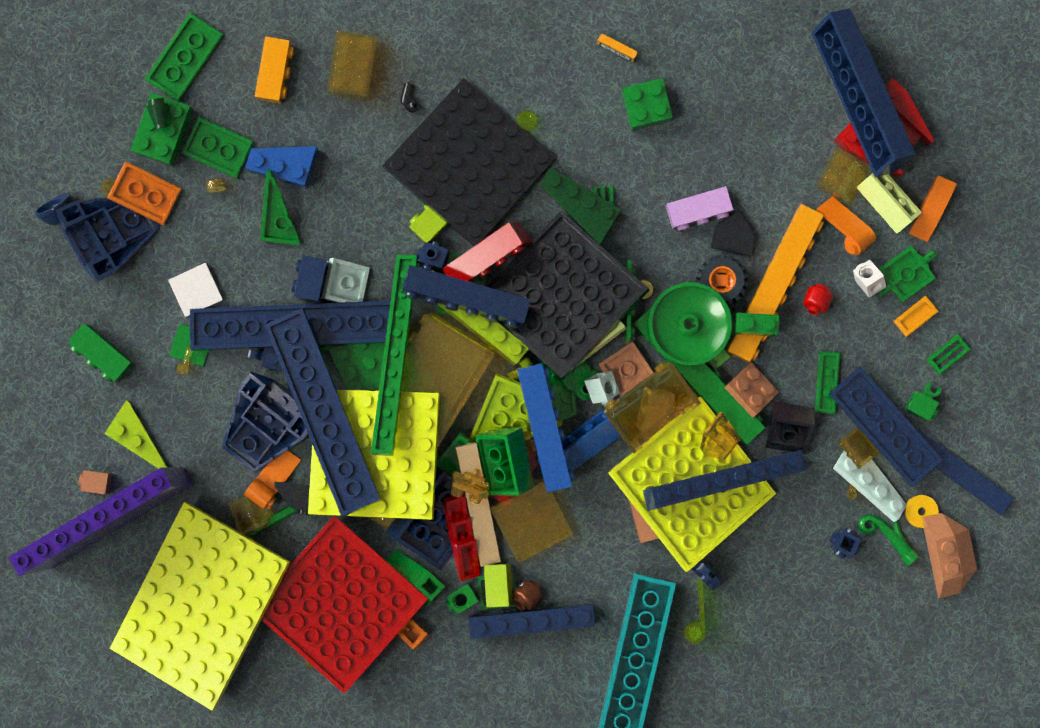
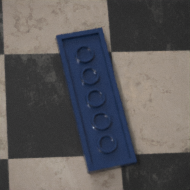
(885, 426)

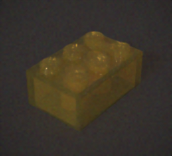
(352, 65)

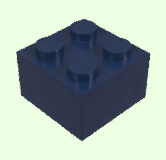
(310, 279)

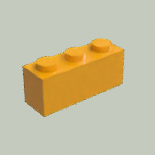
(274, 70)

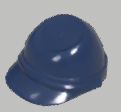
(47, 211)

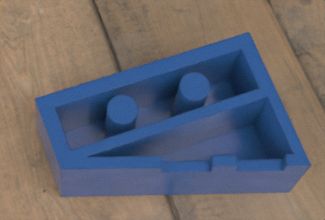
(288, 164)

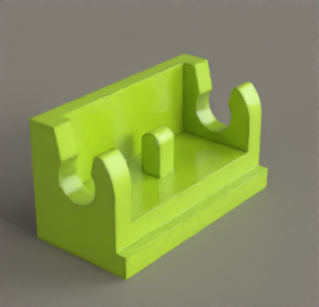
(498, 585)

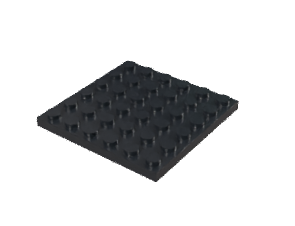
(469, 162)
(573, 293)

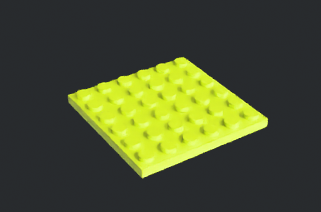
(672, 455)
(403, 479)

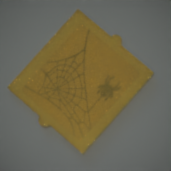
(858, 447)

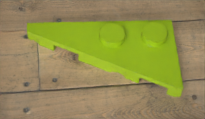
(130, 433)

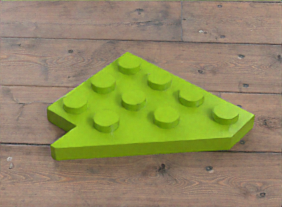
(503, 408)

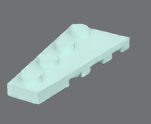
(873, 485)

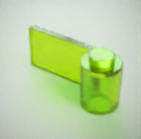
(695, 630)

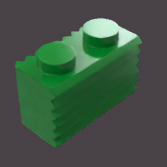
(756, 324)

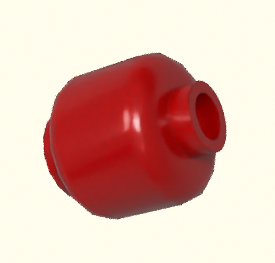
(818, 299)

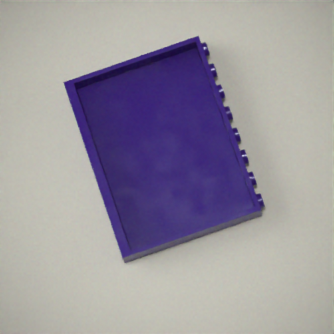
(101, 520)

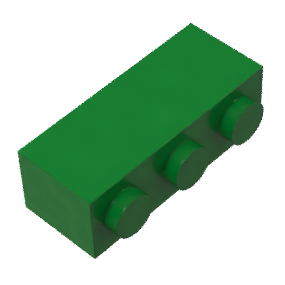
(100, 353)

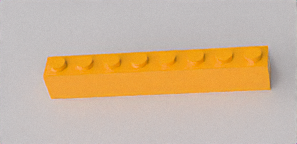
(779, 276)

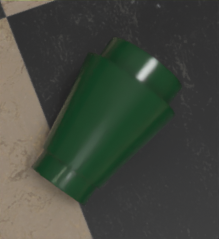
(158, 112)

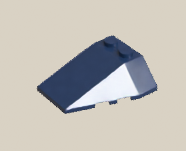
(103, 234)
(263, 422)

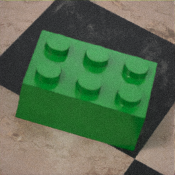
(163, 143)

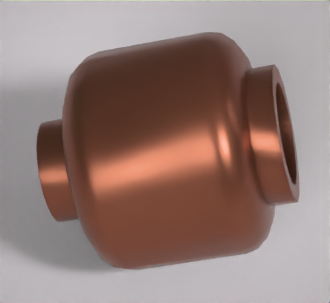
(527, 595)

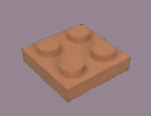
(627, 368)
(751, 389)

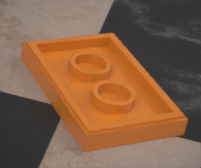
(144, 193)

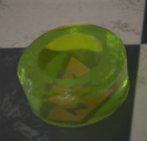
(526, 120)

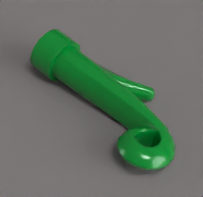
(894, 535)

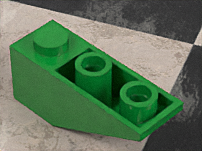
(416, 575)

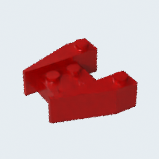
(910, 119)

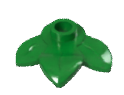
(575, 380)

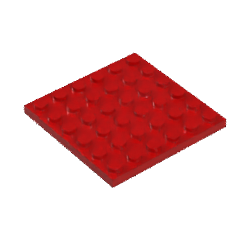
(341, 604)

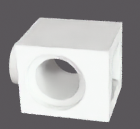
(869, 285)

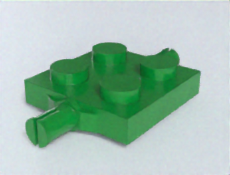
(907, 273)

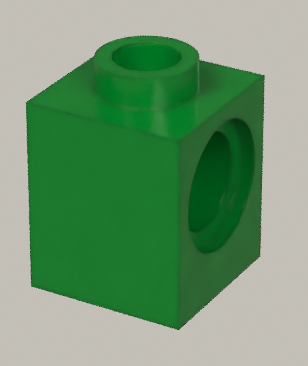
(468, 592)

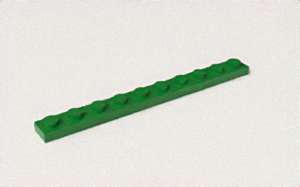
(393, 362)

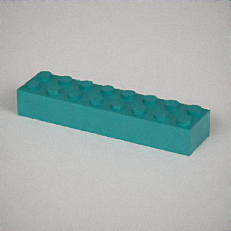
(637, 652)

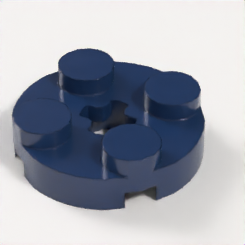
(707, 576)

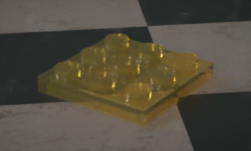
(531, 521)

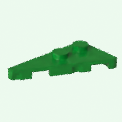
(276, 219)

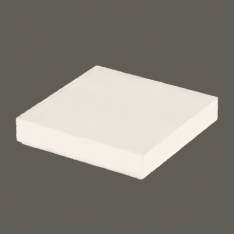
(195, 289)

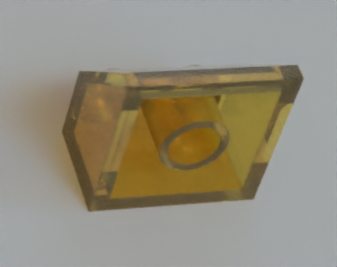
(842, 176)

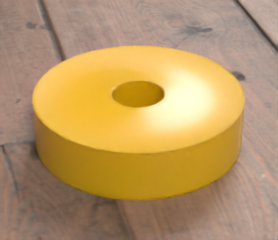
(916, 502)

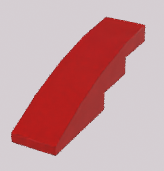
(461, 537)

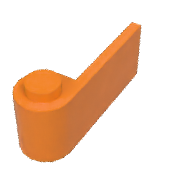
(857, 233)
(278, 470)

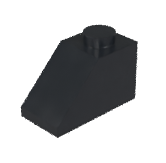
(295, 495)

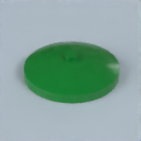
(689, 323)

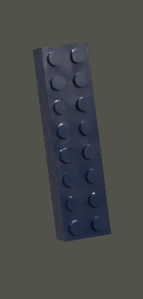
(863, 93)

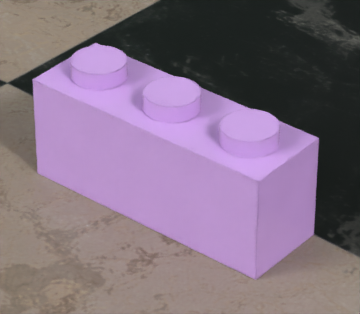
(699, 208)

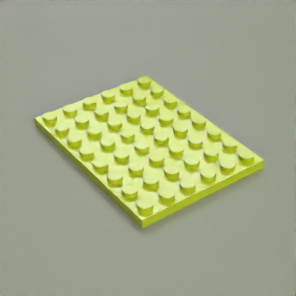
(199, 605)

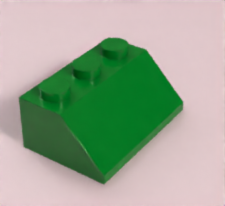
(505, 461)

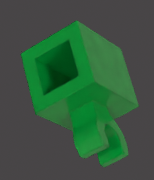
(922, 403)

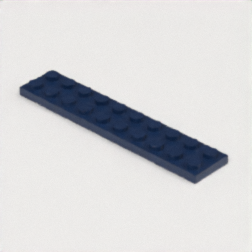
(330, 322)
(322, 412)

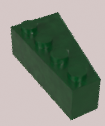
(583, 206)

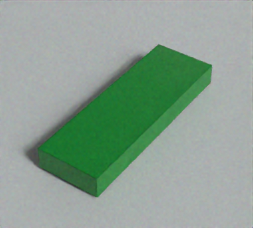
(826, 381)

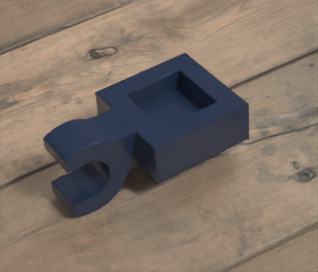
(268, 358)

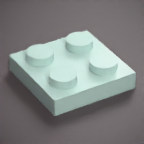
(345, 281)

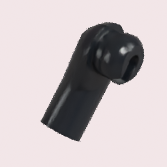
(407, 100)

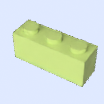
(889, 201)

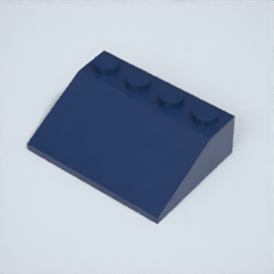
(428, 537)

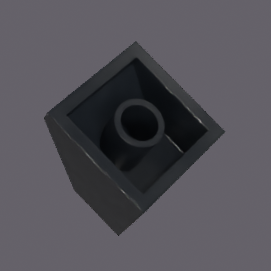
(790, 427)

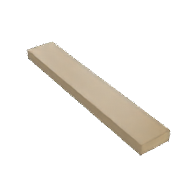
(479, 513)

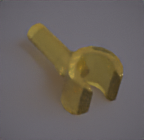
(182, 368)

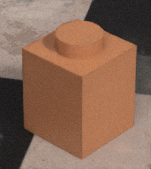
(95, 482)

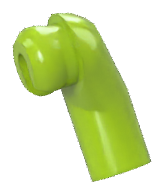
(525, 362)

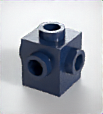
(439, 258)
(853, 543)

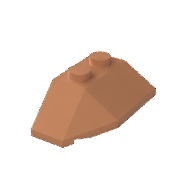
(949, 553)

